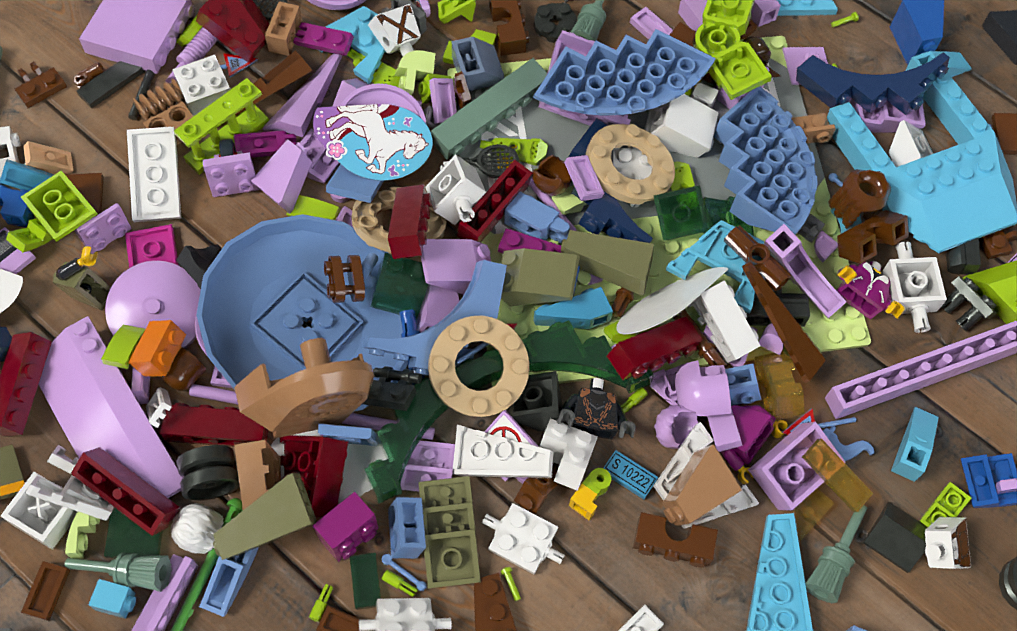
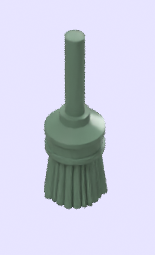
(590, 21)
(834, 564)
(130, 569)

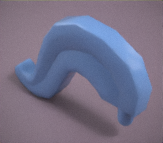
(849, 451)

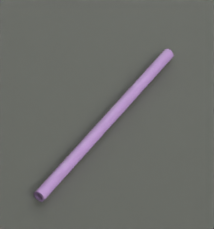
(354, 419)

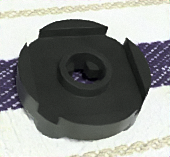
(554, 11)

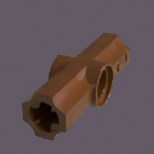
(747, 247)

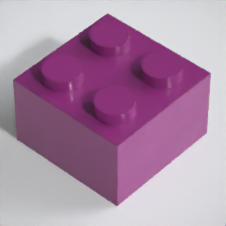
(346, 527)

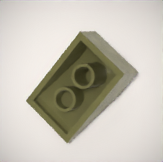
(538, 276)

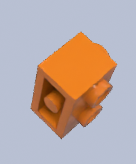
(157, 348)

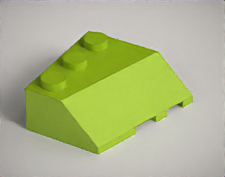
(1001, 287)

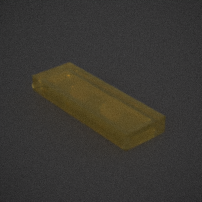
(837, 475)
(810, 512)

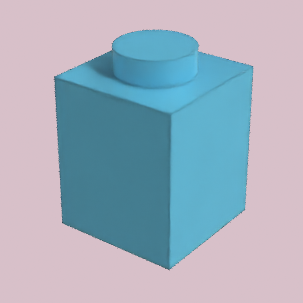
(112, 599)

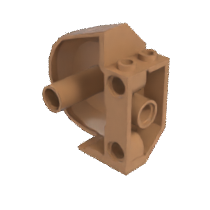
(314, 396)

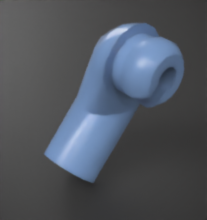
(367, 266)

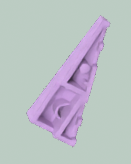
(299, 109)

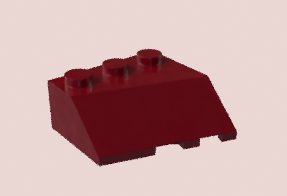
(236, 25)
(320, 466)

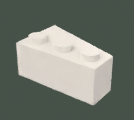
(726, 321)

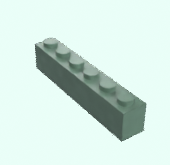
(488, 110)

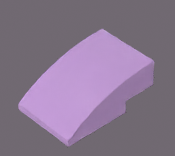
(888, 117)

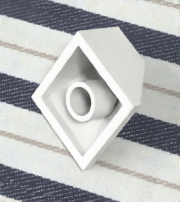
(908, 144)

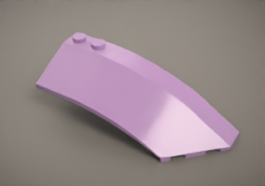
(101, 410)

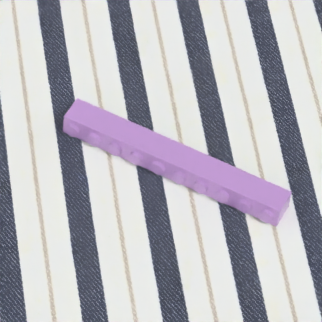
(922, 370)

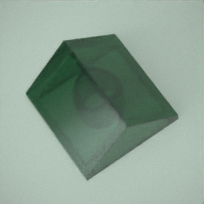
(681, 213)

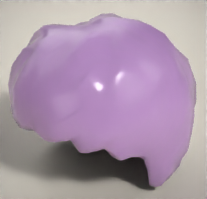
(674, 425)

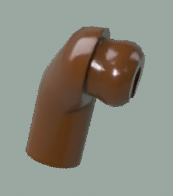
(88, 74)

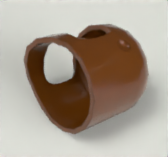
(184, 371)

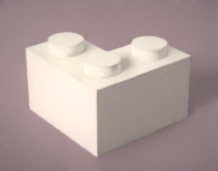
(570, 449)

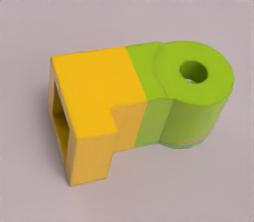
(593, 486)

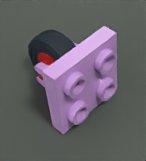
(229, 171)

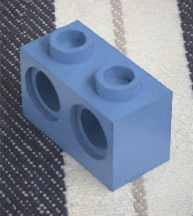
(406, 527)

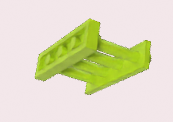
(216, 114)

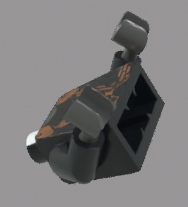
(596, 412)

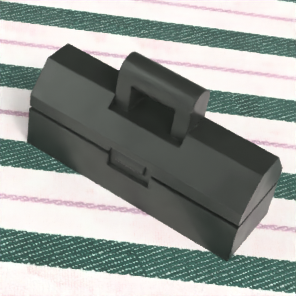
(964, 258)
(795, 303)

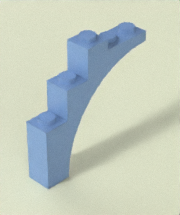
(479, 299)

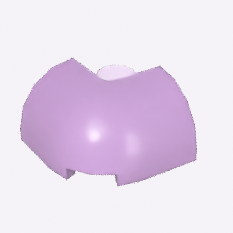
(703, 389)

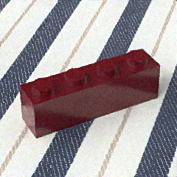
(494, 202)
(409, 221)
(654, 348)
(20, 380)
(210, 426)
(125, 490)

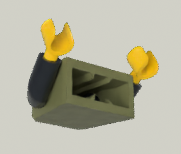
(81, 282)

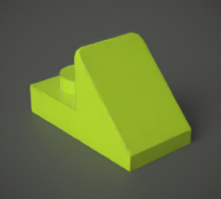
(451, 9)

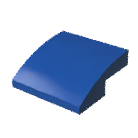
(983, 474)

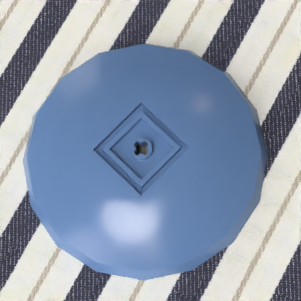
(273, 281)

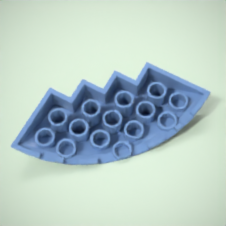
(624, 79)
(767, 163)

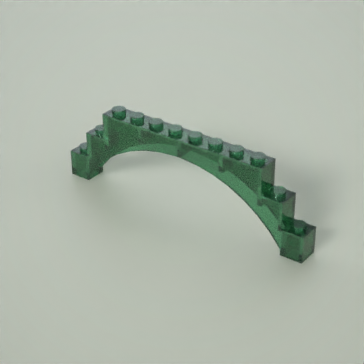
(547, 351)

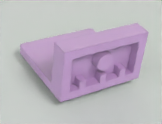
(103, 228)

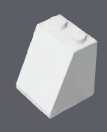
(683, 126)

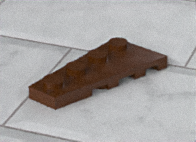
(491, 605)

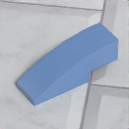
(226, 582)

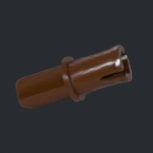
(622, 299)

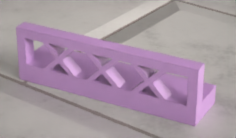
(163, 604)

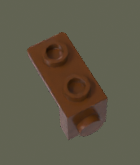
(535, 491)

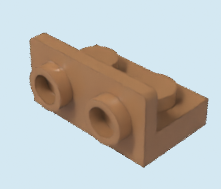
(815, 127)

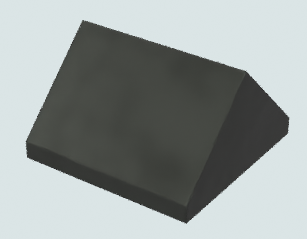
(897, 537)

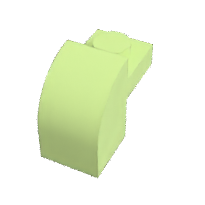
(414, 67)

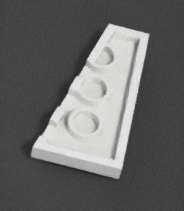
(497, 456)

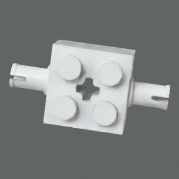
(455, 190)
(915, 285)

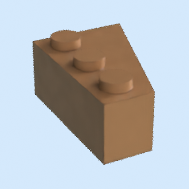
(257, 470)

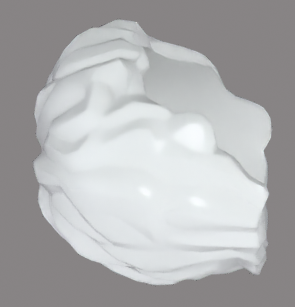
(195, 527)

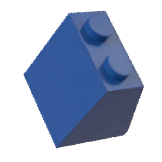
(918, 26)

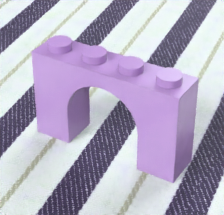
(762, 12)

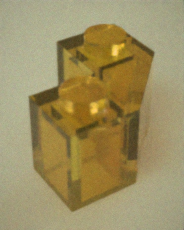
(783, 395)

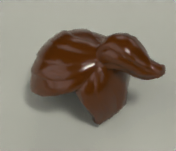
(552, 176)

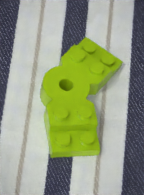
(736, 63)

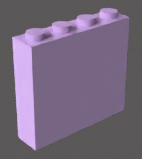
(136, 30)

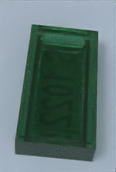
(365, 580)

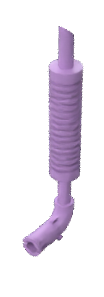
(195, 50)

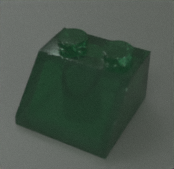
(399, 285)

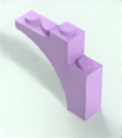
(792, 257)

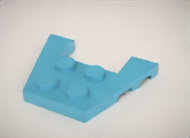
(363, 42)
(716, 253)

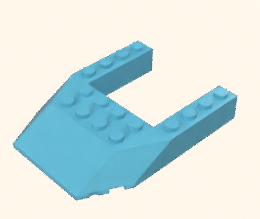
(948, 193)

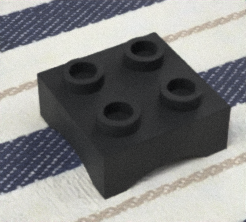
(198, 261)

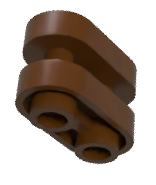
(336, 288)

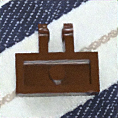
(40, 87)
(997, 243)

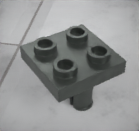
(981, 306)

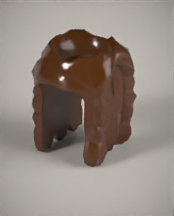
(861, 192)

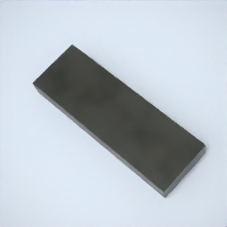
(109, 82)

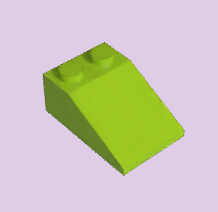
(58, 206)

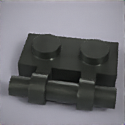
(393, 395)

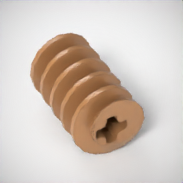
(159, 100)

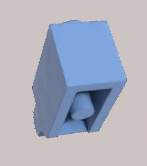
(535, 219)

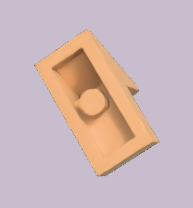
(48, 158)

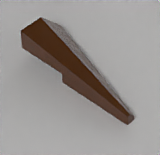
(282, 75)
(797, 342)

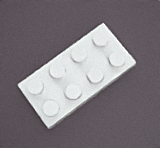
(153, 174)

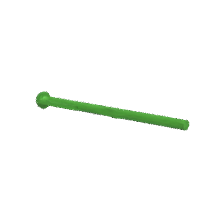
(186, 611)

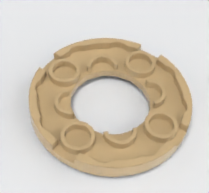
(615, 183)
(367, 227)
(443, 373)

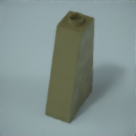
(612, 258)
(269, 518)

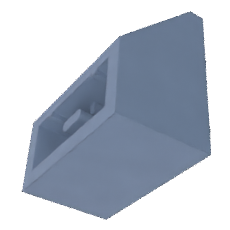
(477, 62)

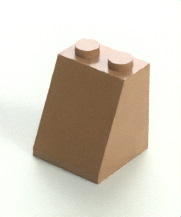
(700, 487)

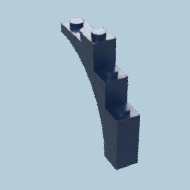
(870, 91)
(606, 213)

